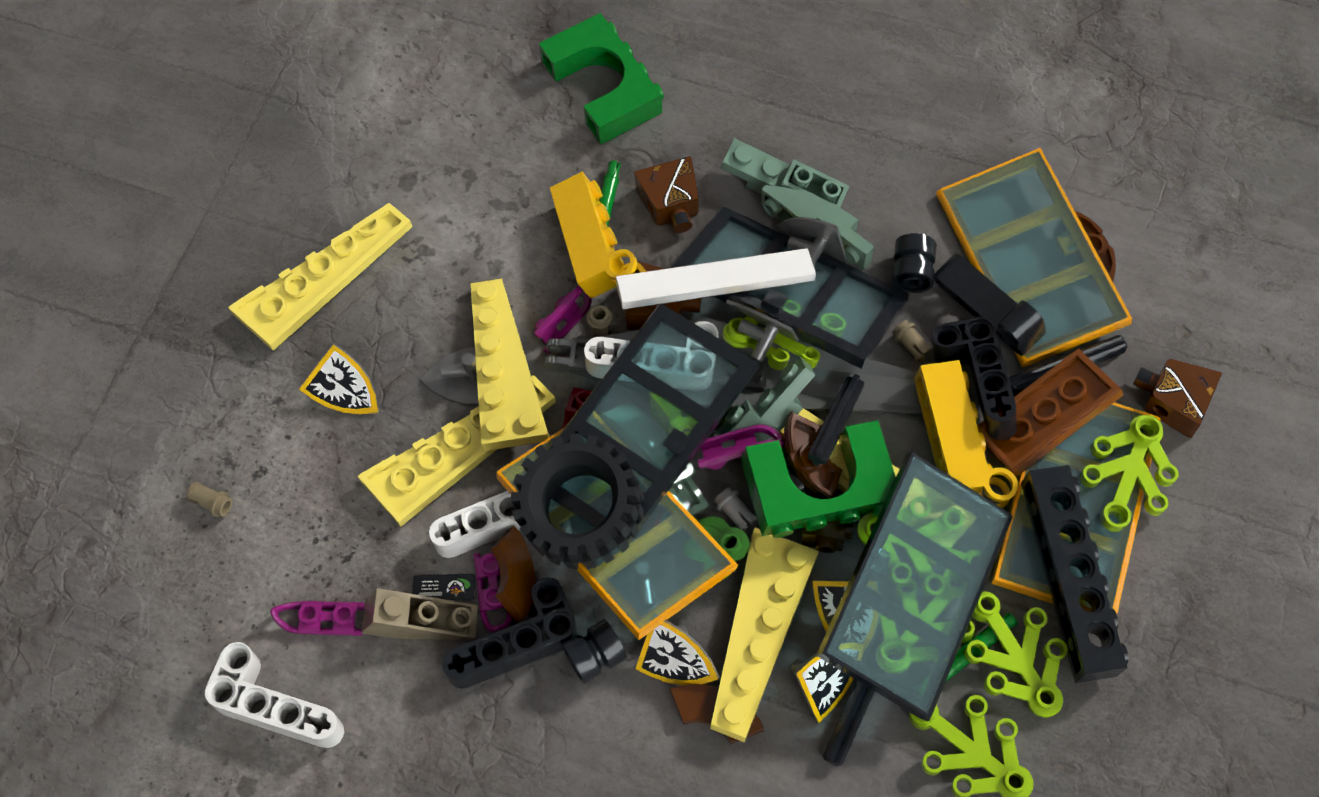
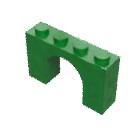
(598, 44)
(783, 507)

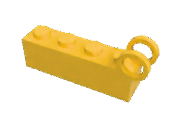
(589, 237)
(954, 432)

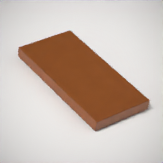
(1053, 411)

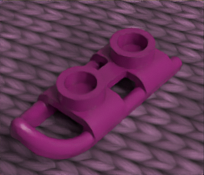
(564, 309)
(716, 456)
(488, 567)
(311, 615)

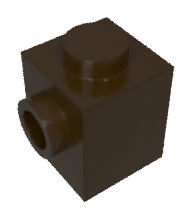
(828, 538)

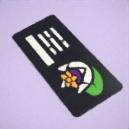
(447, 587)

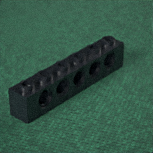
(1086, 659)

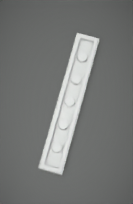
(715, 278)

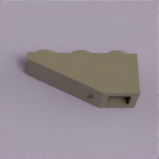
(417, 617)

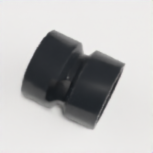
(914, 263)
(594, 651)

